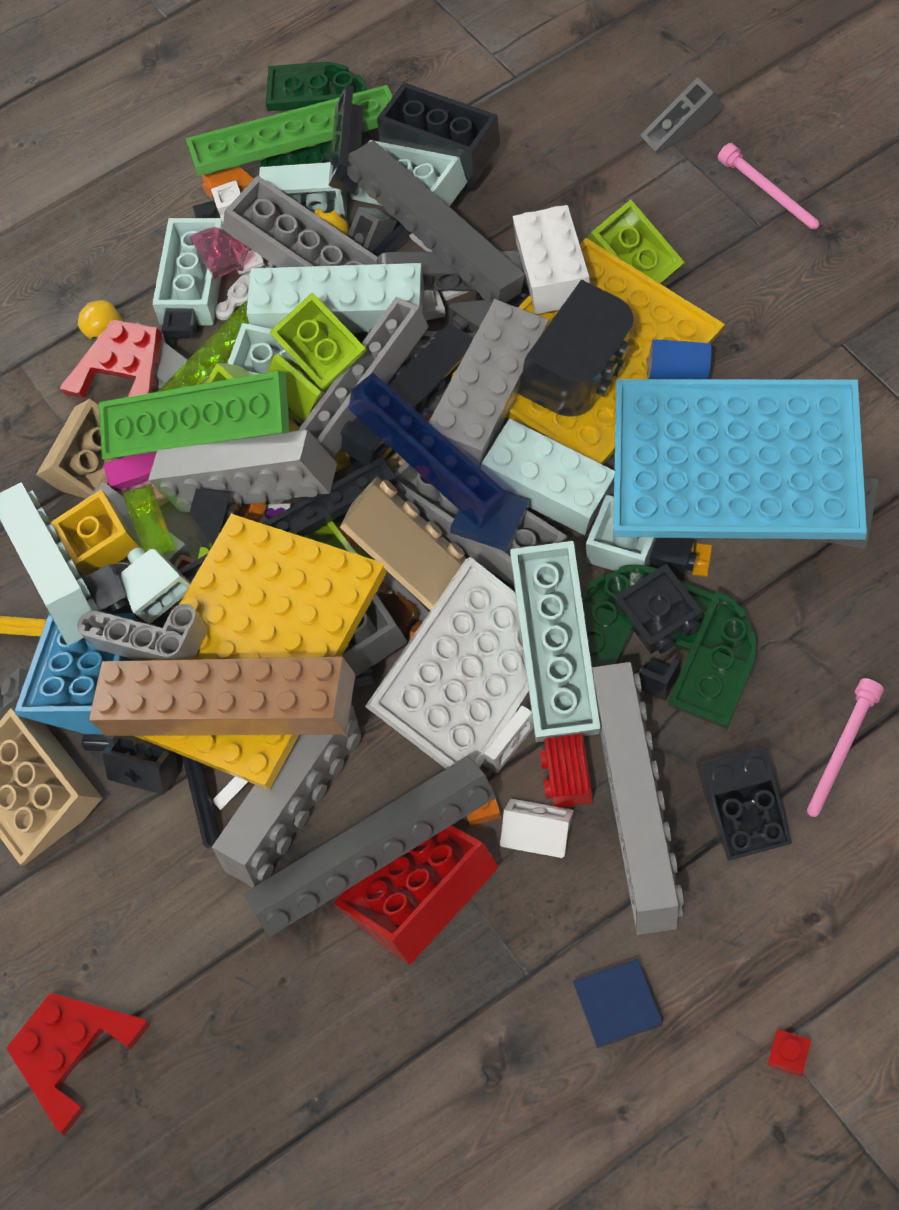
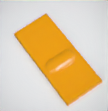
(703, 561)

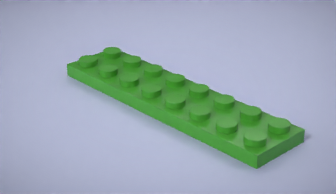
(278, 133)
(195, 415)

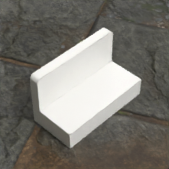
(509, 739)
(536, 828)

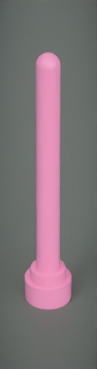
(731, 157)
(867, 694)

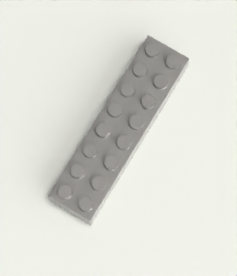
(636, 800)

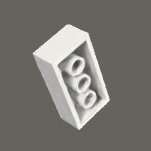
(549, 256)

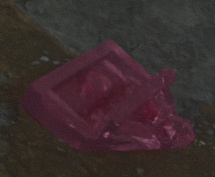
(219, 251)

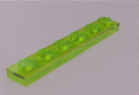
(213, 351)

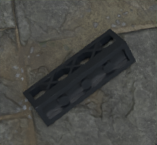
(346, 139)

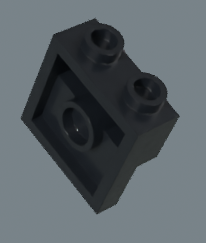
(660, 610)

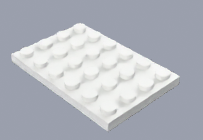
(458, 671)

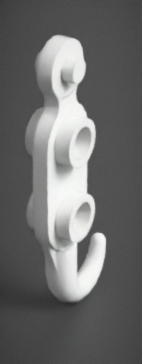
(237, 294)

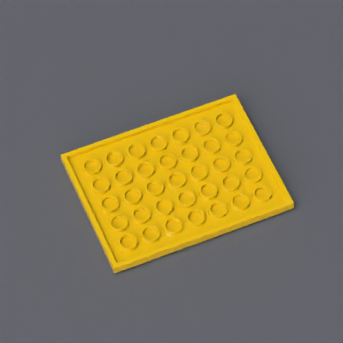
(656, 315)
(271, 599)

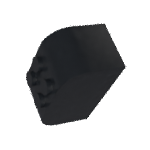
(441, 126)
(578, 352)

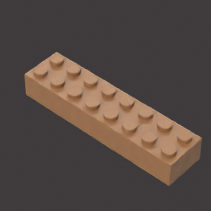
(224, 697)

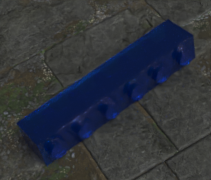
(426, 450)

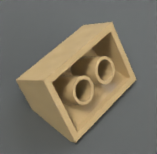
(76, 456)

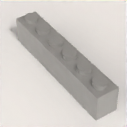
(386, 350)

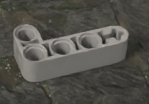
(143, 642)

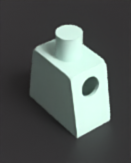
(152, 584)

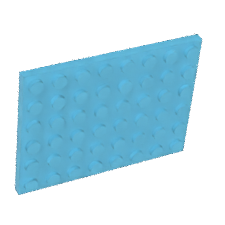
(738, 459)

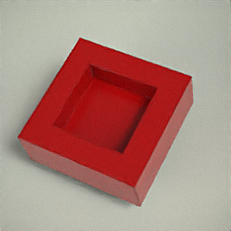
(789, 1052)

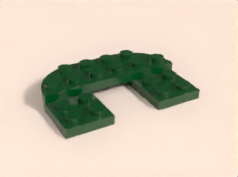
(305, 85)
(719, 652)

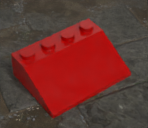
(419, 892)

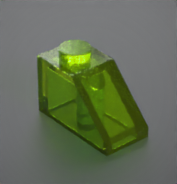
(148, 519)

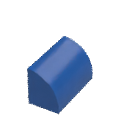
(678, 360)

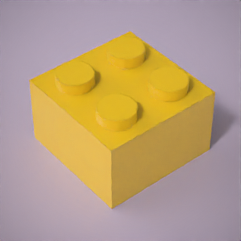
(94, 534)

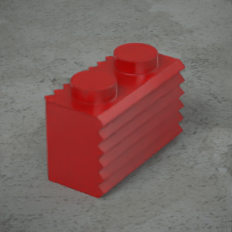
(567, 770)

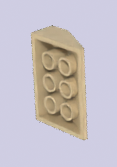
(403, 541)
(39, 788)

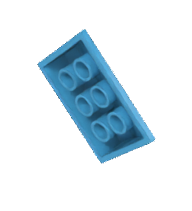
(64, 680)

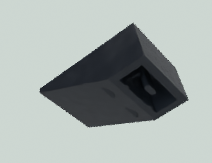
(744, 802)

